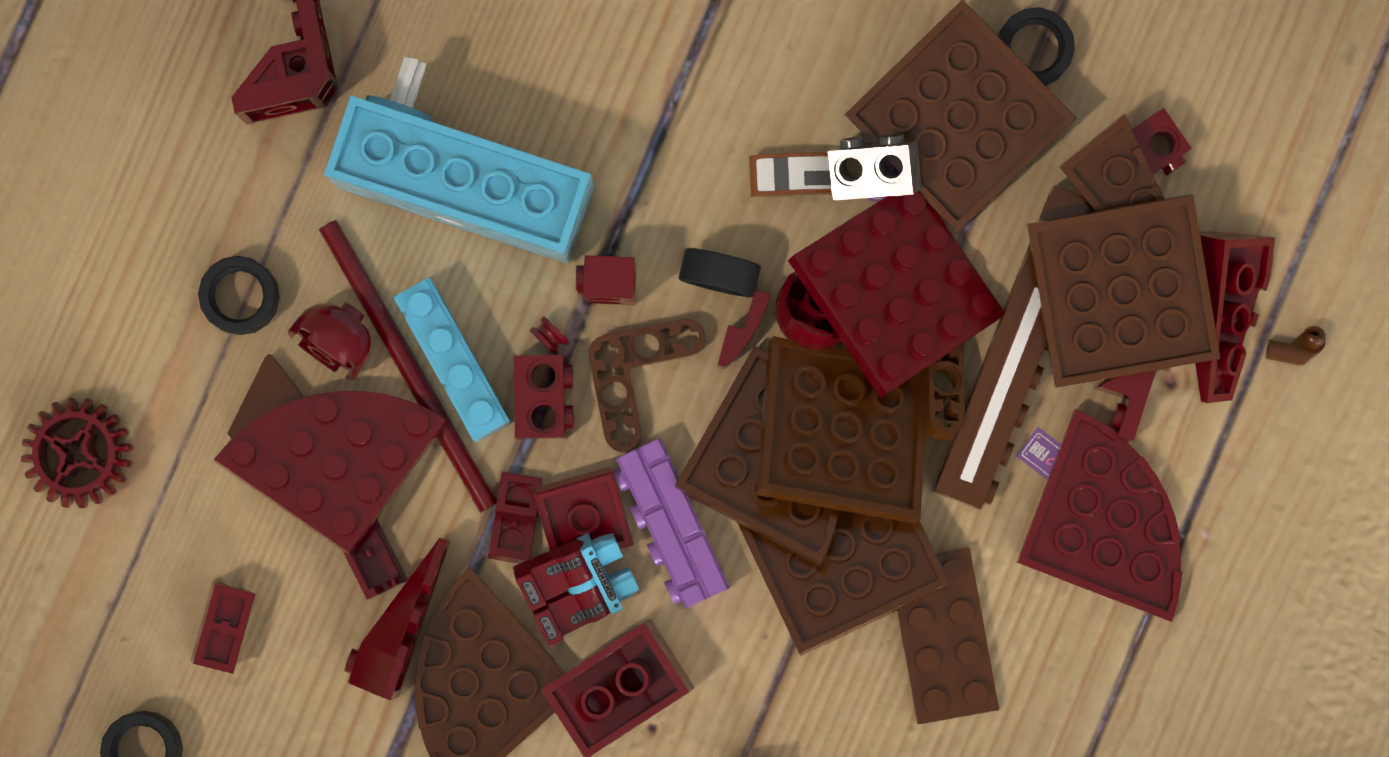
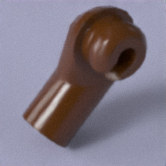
(1300, 350)

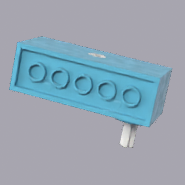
(455, 177)

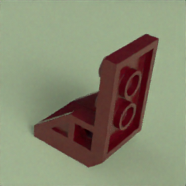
(274, 84)

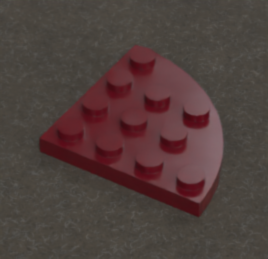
(333, 458)
(1106, 522)

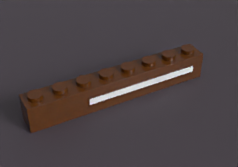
(1003, 380)

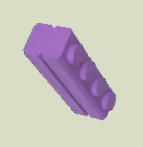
(672, 524)

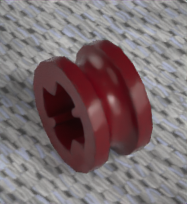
(549, 335)

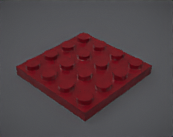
(896, 289)

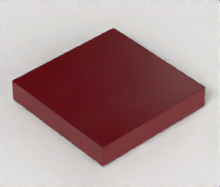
(582, 506)

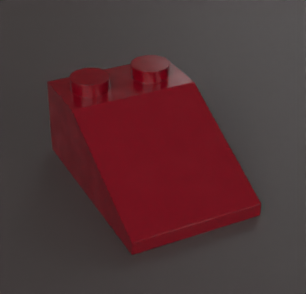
(617, 688)

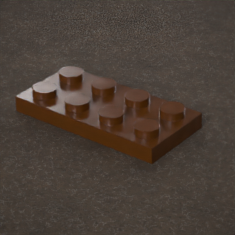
(948, 647)

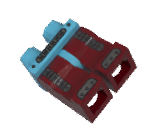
(573, 586)

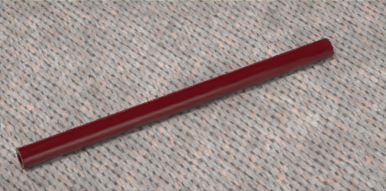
(406, 363)

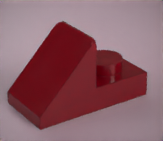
(1135, 391)

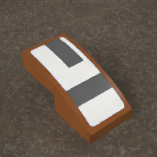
(790, 174)

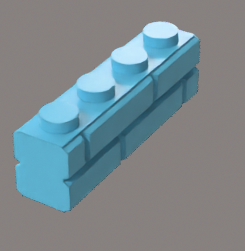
(452, 360)

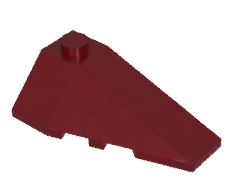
(1235, 273)
(389, 646)

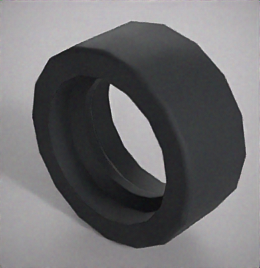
(1056, 25)
(719, 272)
(214, 276)
(142, 718)

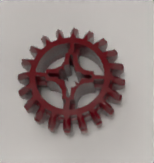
(87, 436)

